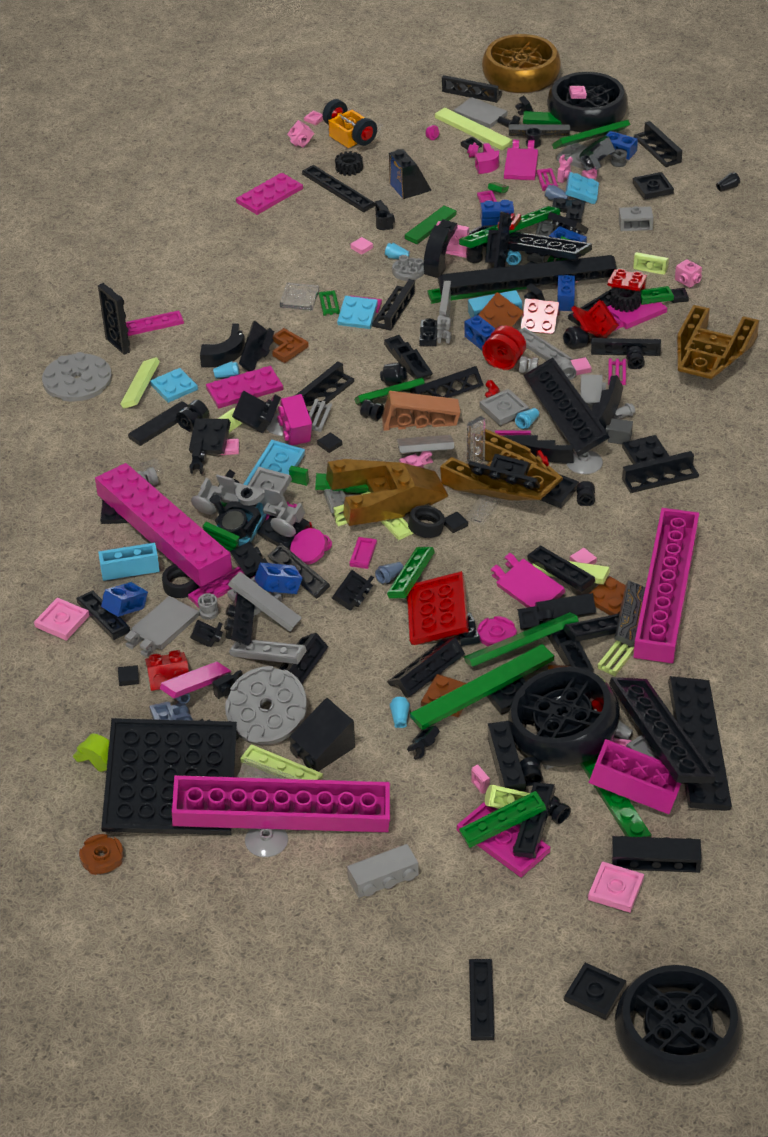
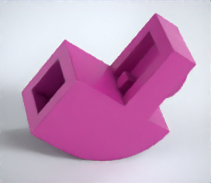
(487, 161)

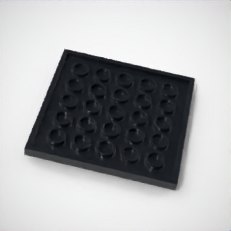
(143, 766)

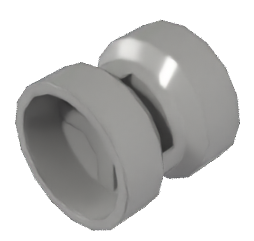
(533, 363)
(567, 367)
(149, 475)
(208, 606)

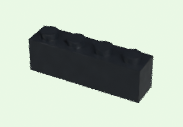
(505, 756)
(657, 854)

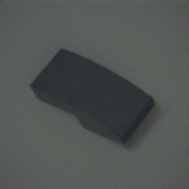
(428, 332)
(472, 636)

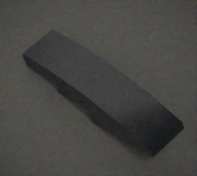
(408, 357)
(609, 402)
(554, 452)
(570, 652)

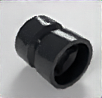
(194, 410)

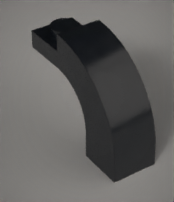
(595, 152)
(436, 247)
(218, 354)

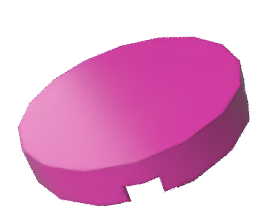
(309, 545)
(502, 629)

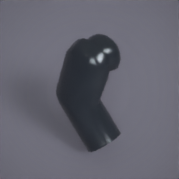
(506, 122)

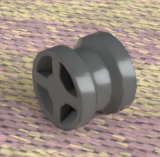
(619, 158)

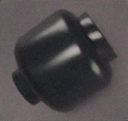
(575, 337)
(393, 374)

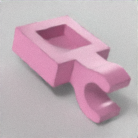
(564, 169)
(418, 461)

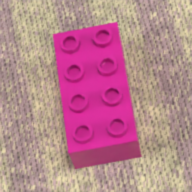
(635, 776)

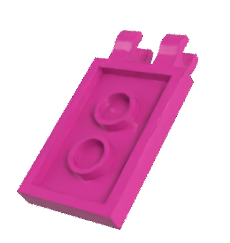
(521, 163)
(638, 316)
(526, 582)

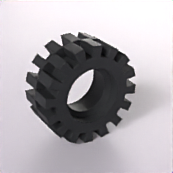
(348, 163)
(625, 299)

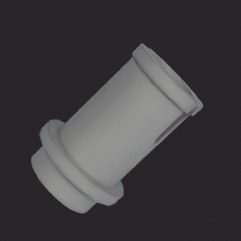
(627, 410)

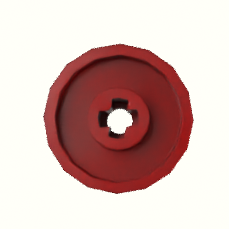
(504, 347)

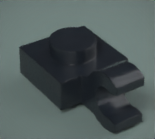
(198, 457)
(531, 616)
(222, 685)
(424, 738)

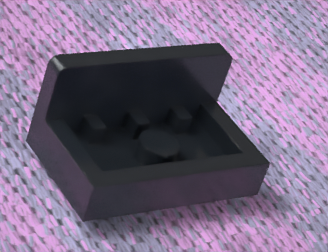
(248, 558)
(351, 590)

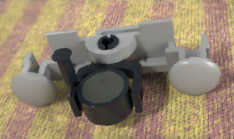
(264, 487)

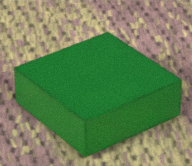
(494, 186)
(299, 475)

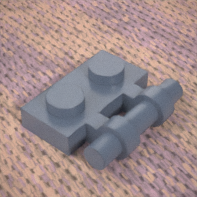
(165, 711)

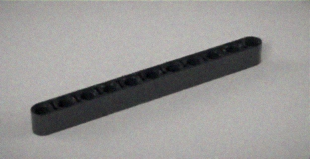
(523, 275)

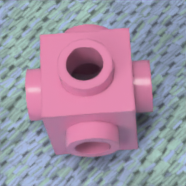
(300, 134)
(688, 273)

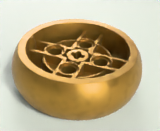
(521, 63)

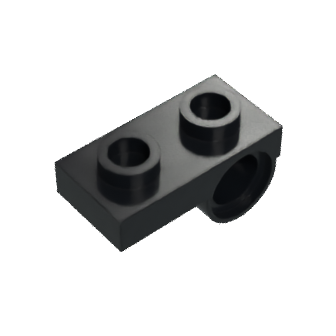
(384, 218)

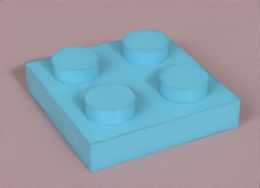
(582, 188)
(357, 312)
(174, 385)

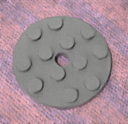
(60, 381)
(264, 685)

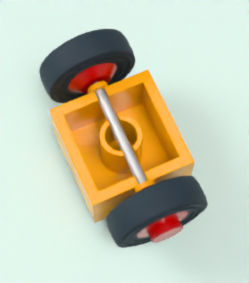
(348, 126)

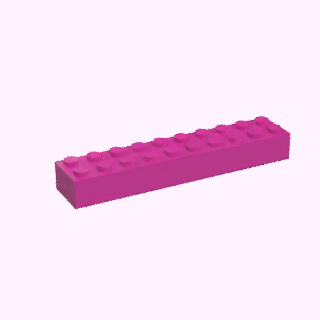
(164, 524)
(666, 586)
(281, 804)

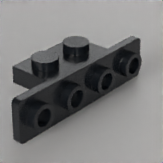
(498, 242)
(256, 346)
(507, 469)
(239, 620)

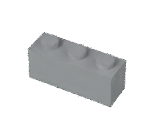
(383, 871)

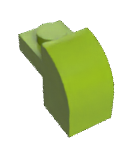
(95, 750)

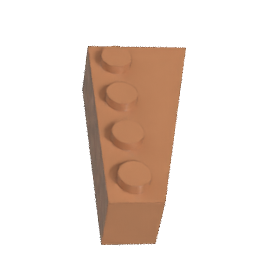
(419, 410)

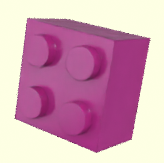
(295, 420)

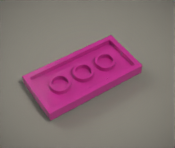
(269, 193)
(255, 382)
(502, 844)

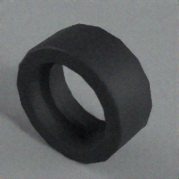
(425, 529)
(175, 590)

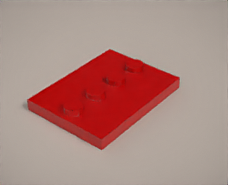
(437, 608)

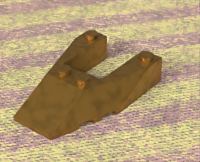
(710, 352)
(460, 477)
(392, 486)

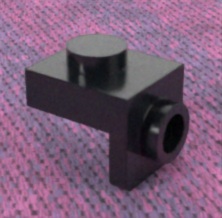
(205, 633)

